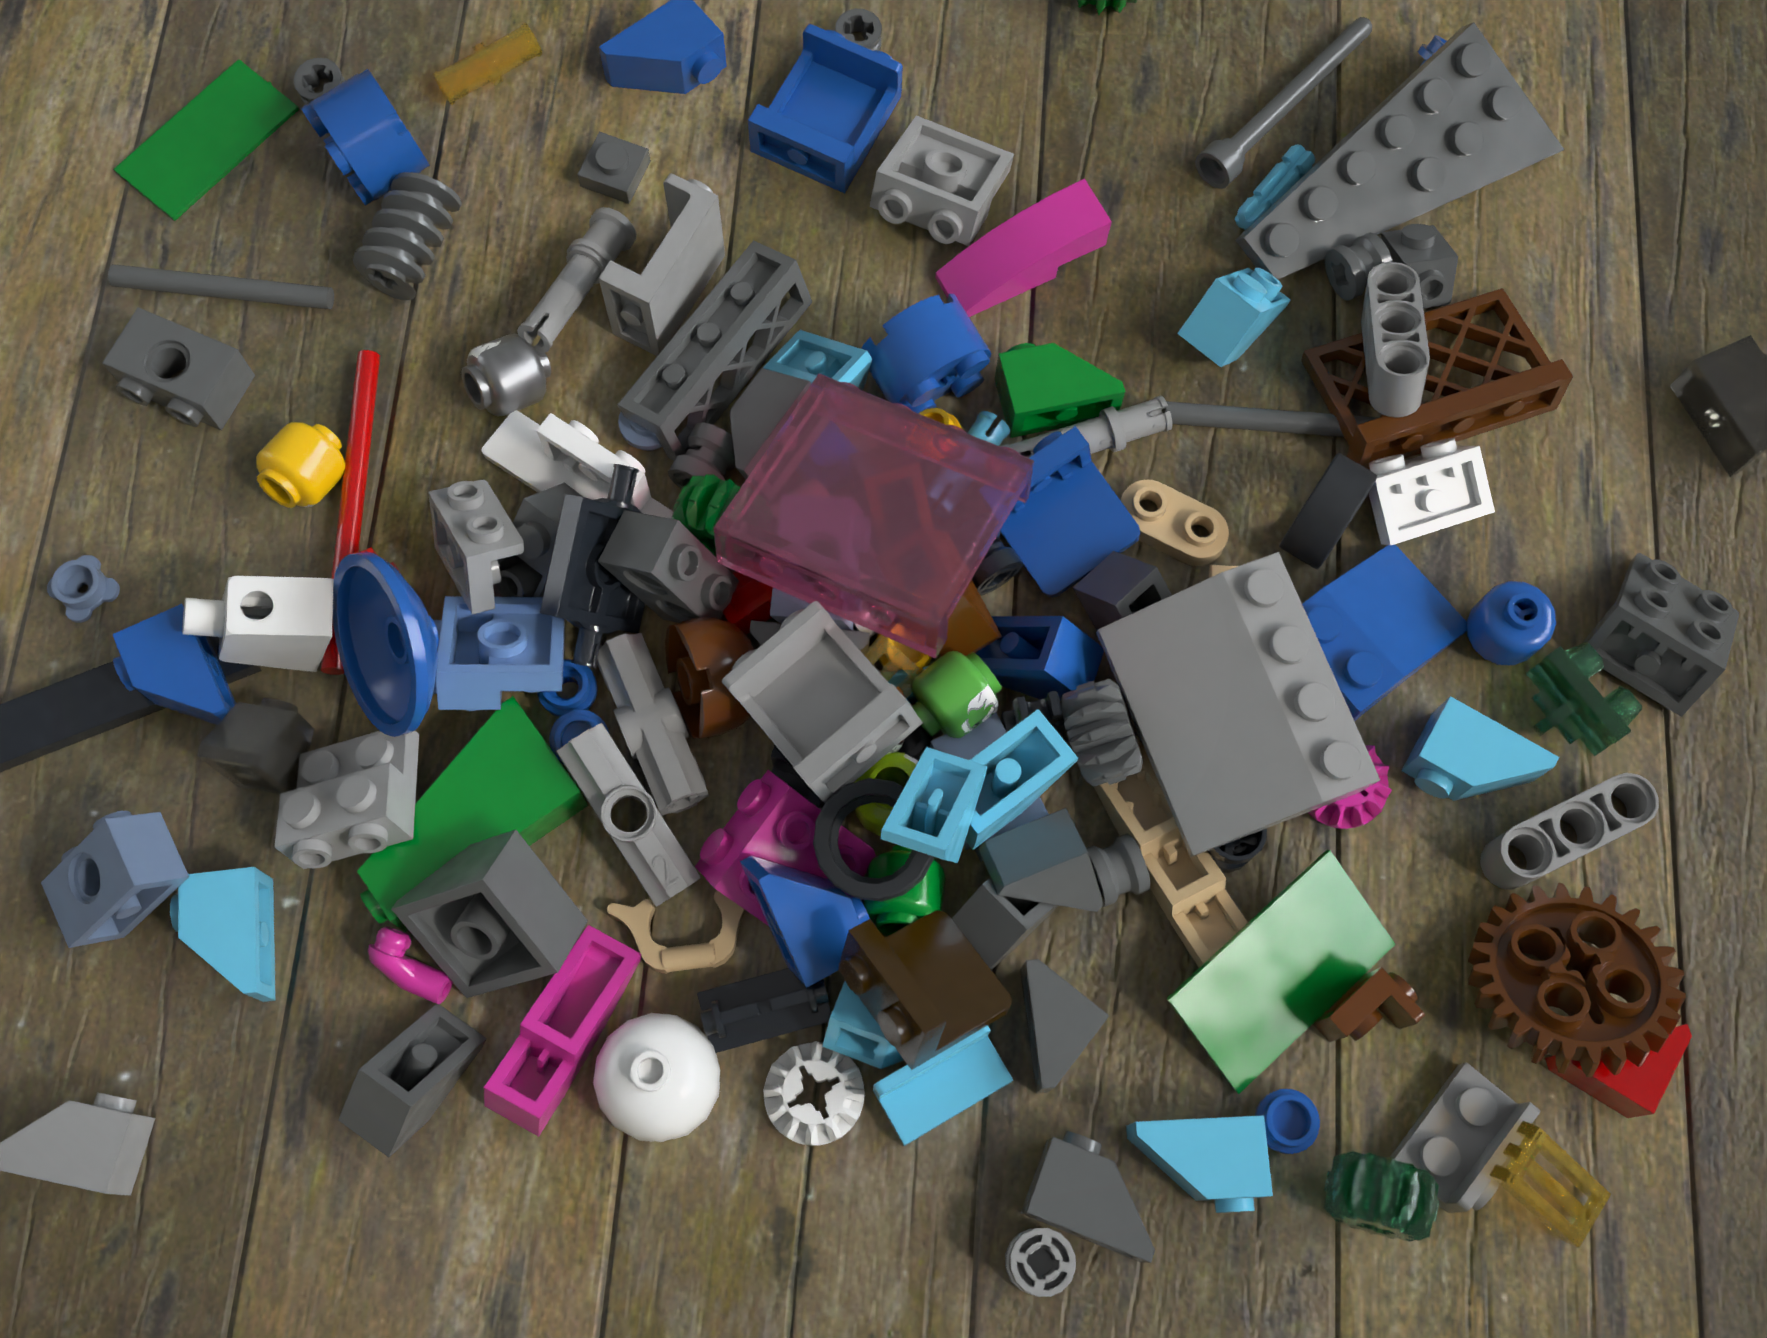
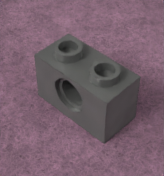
(157, 348)

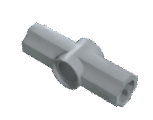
(651, 723)
(605, 780)

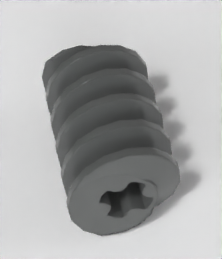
(403, 232)

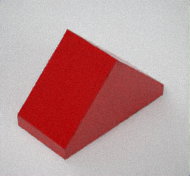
(1635, 1089)

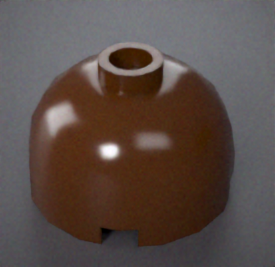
(702, 656)

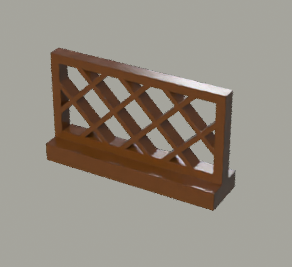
(1462, 410)

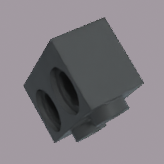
(667, 568)

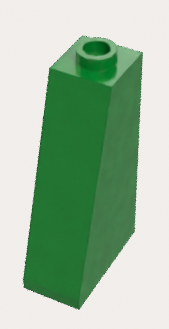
(493, 786)

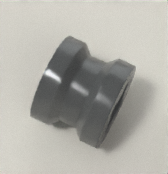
(1349, 266)
(1119, 869)

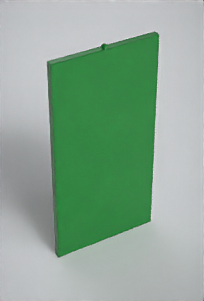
(206, 139)

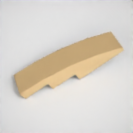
(1185, 886)

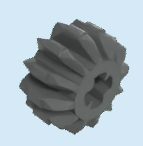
(1101, 732)

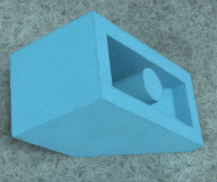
(1472, 755)
(1017, 773)
(230, 925)
(1210, 1157)

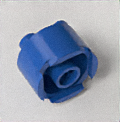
(365, 135)
(928, 354)

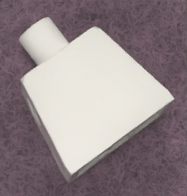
(267, 621)

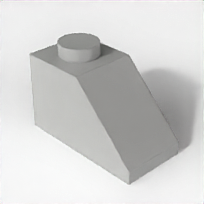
(82, 1145)

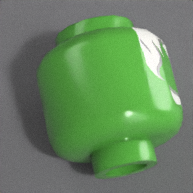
(955, 694)

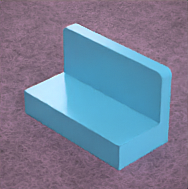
(941, 1086)

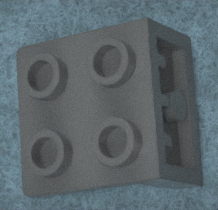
(1665, 634)

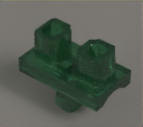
(1575, 704)

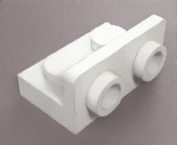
(1428, 490)

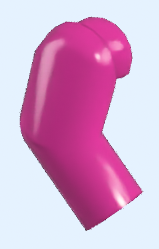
(406, 972)

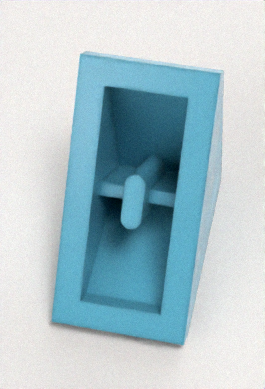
(936, 805)

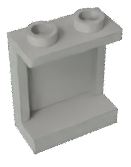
(654, 304)
(821, 701)

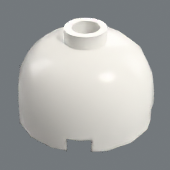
(657, 1077)

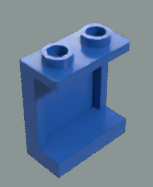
(828, 109)

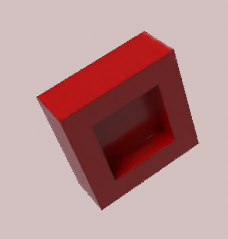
(749, 602)

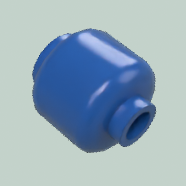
(1511, 623)

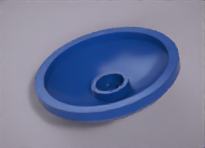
(384, 642)

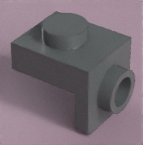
(1430, 256)

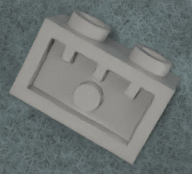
(470, 537)
(1464, 1138)

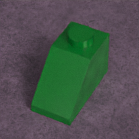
(1051, 388)

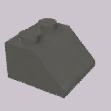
(493, 916)

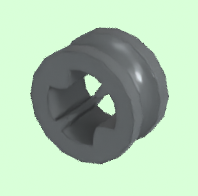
(861, 21)
(309, 76)

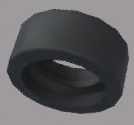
(1328, 511)
(829, 856)

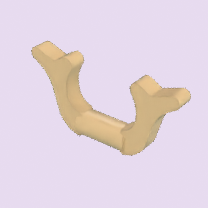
(684, 957)

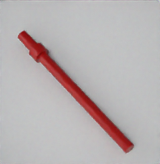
(354, 478)

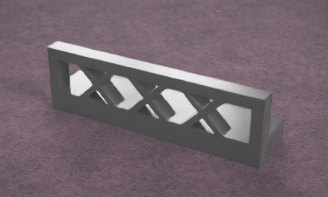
(716, 342)

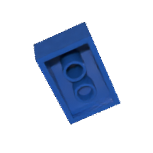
(1380, 626)

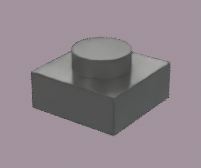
(614, 167)

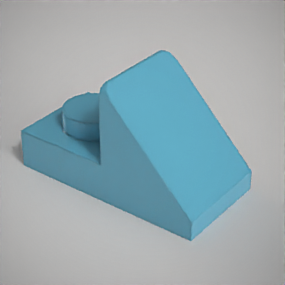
(812, 354)

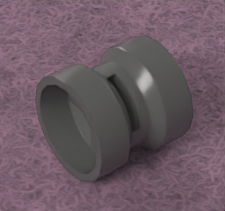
(708, 453)

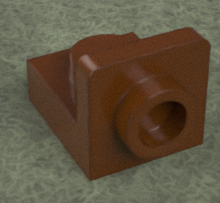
(1357, 1010)

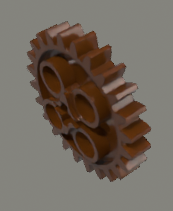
(1576, 979)

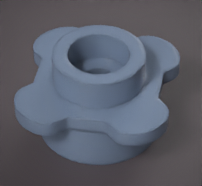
(71, 577)

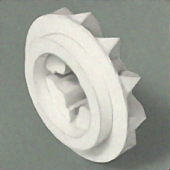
(803, 1122)

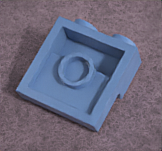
(496, 652)

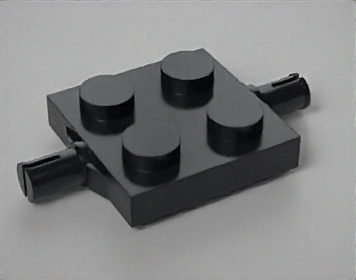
(577, 583)

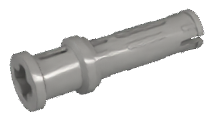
(586, 260)

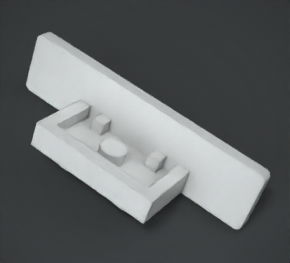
(563, 453)

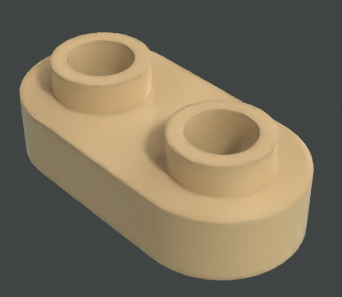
(1171, 524)

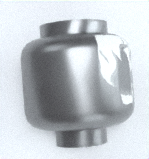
(505, 375)

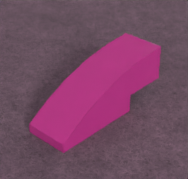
(1026, 249)
(561, 1031)

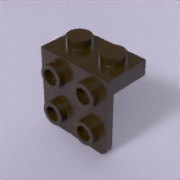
(922, 985)

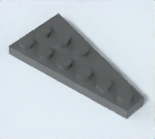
(1426, 144)

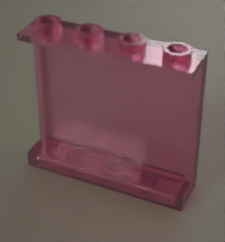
(872, 512)

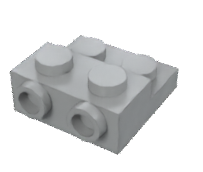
(940, 181)
(350, 800)

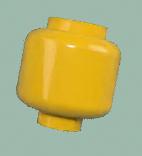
(300, 464)

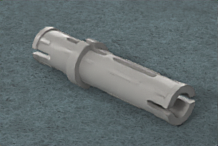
(1113, 427)

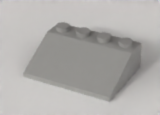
(1237, 705)

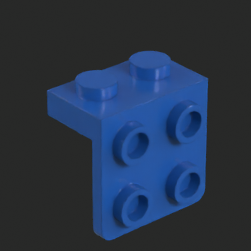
(1069, 515)

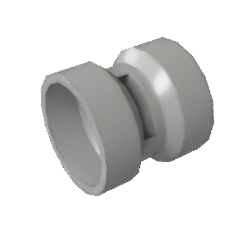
(1029, 1261)

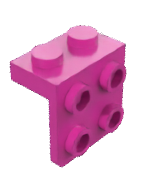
(774, 826)

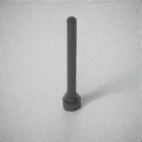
(1225, 158)

